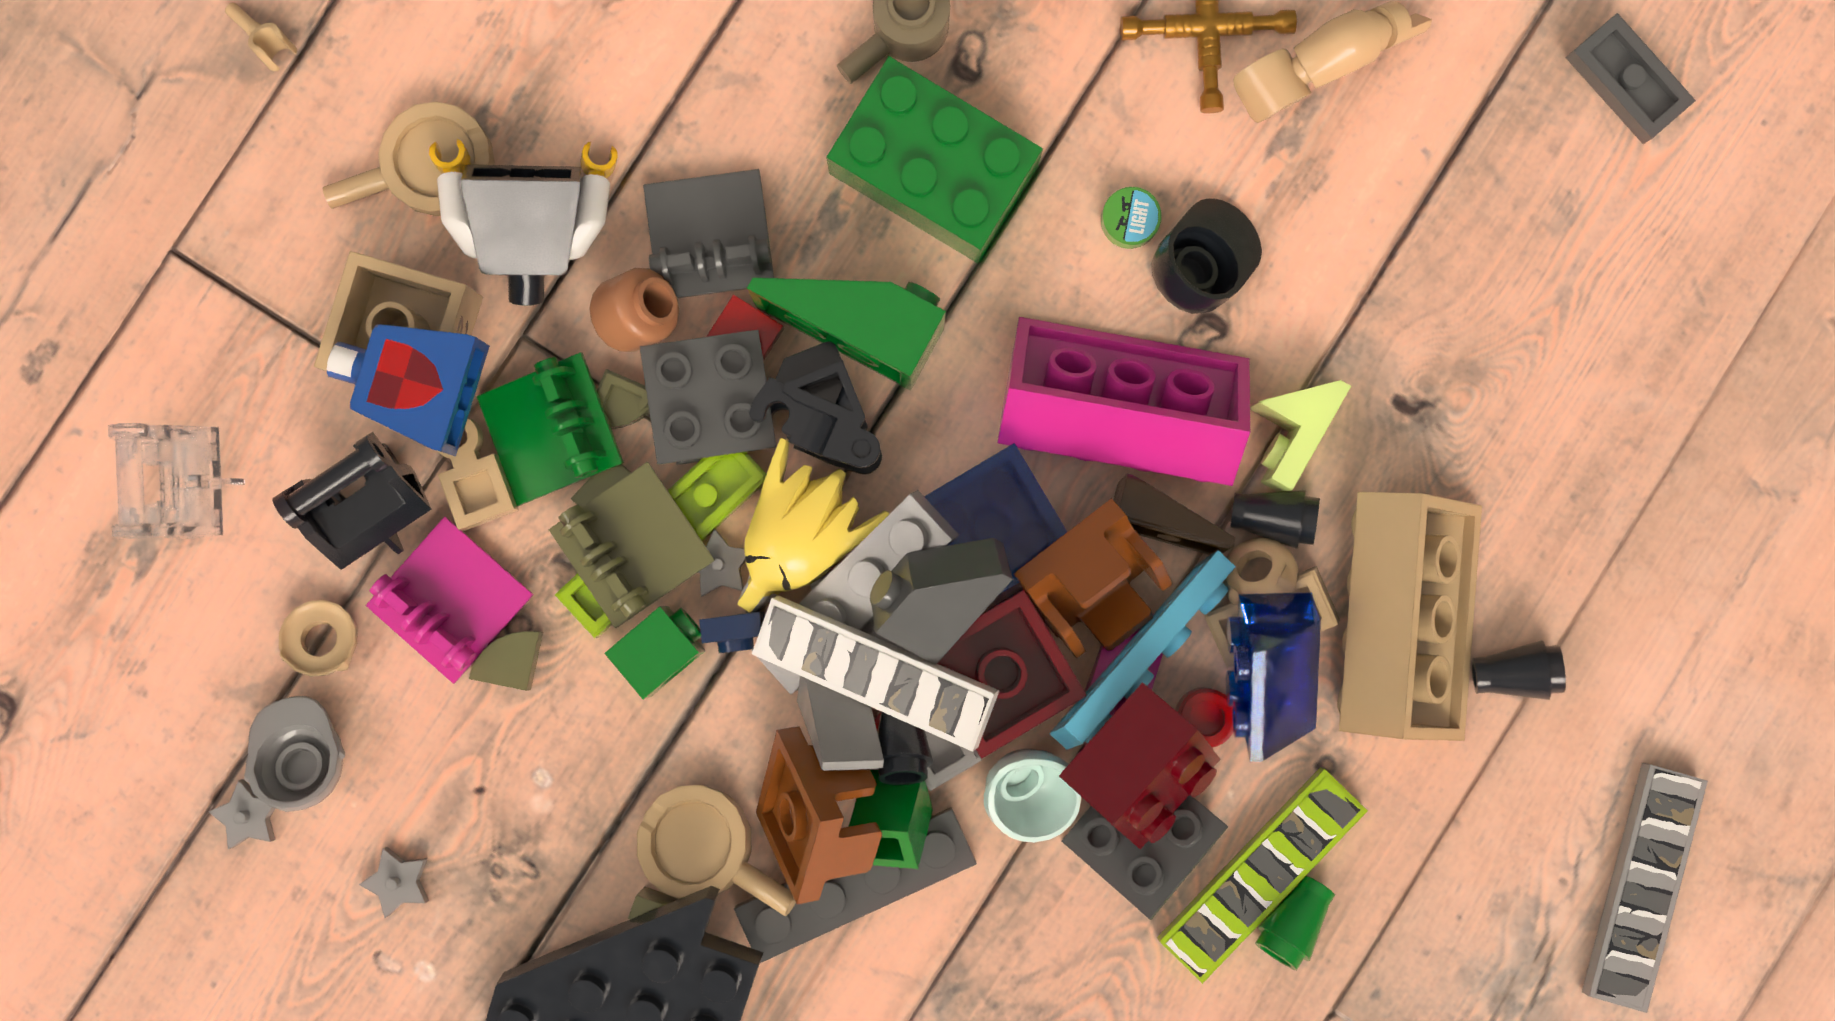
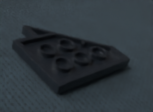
(636, 971)

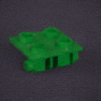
(549, 428)

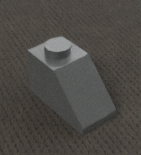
(938, 595)

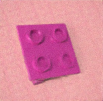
(448, 599)

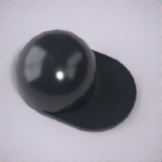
(1206, 257)

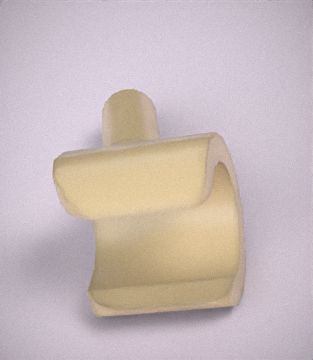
(263, 39)

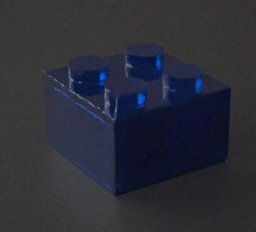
(1000, 503)

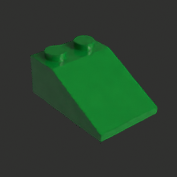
(866, 320)

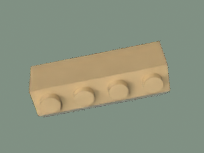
(1409, 616)

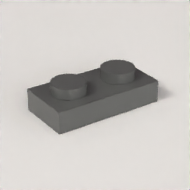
(1630, 79)

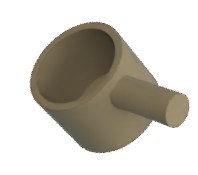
(903, 30)

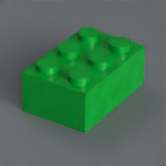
(933, 159)

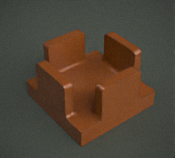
(1089, 579)
(805, 821)

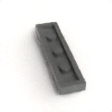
(857, 895)

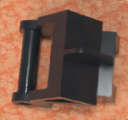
(822, 410)
(354, 525)

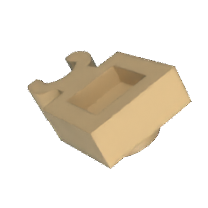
(476, 485)

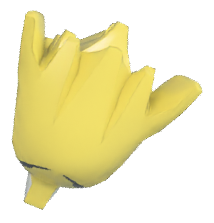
(798, 531)

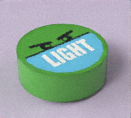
(1131, 217)

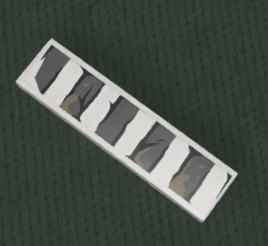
(875, 673)

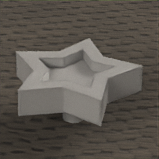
(725, 568)
(245, 816)
(397, 881)

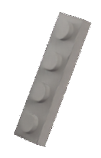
(847, 588)

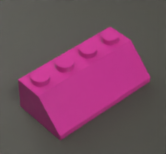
(1126, 401)

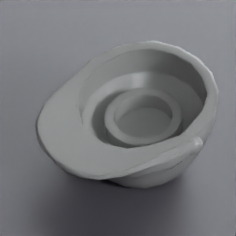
(293, 754)

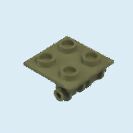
(631, 544)

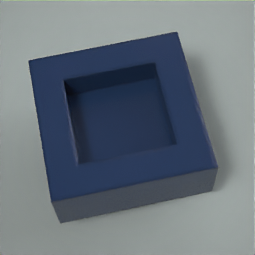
(732, 632)

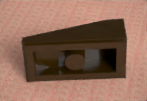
(1166, 520)

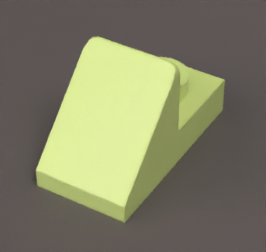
(1306, 418)

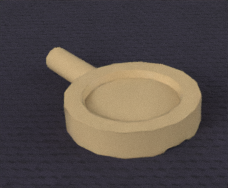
(406, 159)
(700, 841)

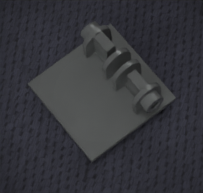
(709, 232)
(704, 397)
(1156, 870)

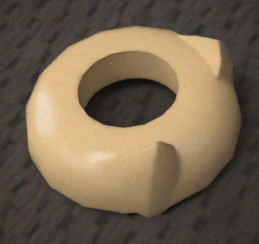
(1279, 580)
(301, 621)

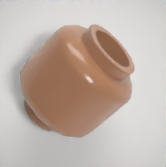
(634, 310)

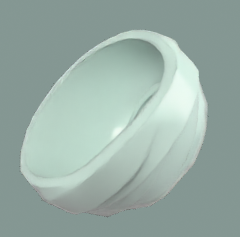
(1029, 797)

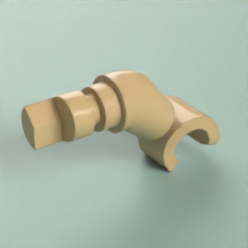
(1324, 56)

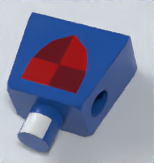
(413, 381)

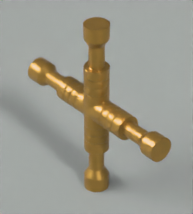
(1208, 27)

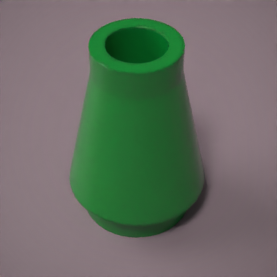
(1295, 924)

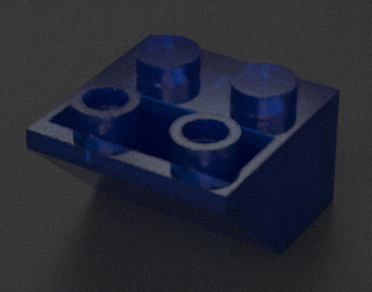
(1274, 670)

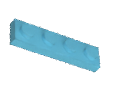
(1162, 634)

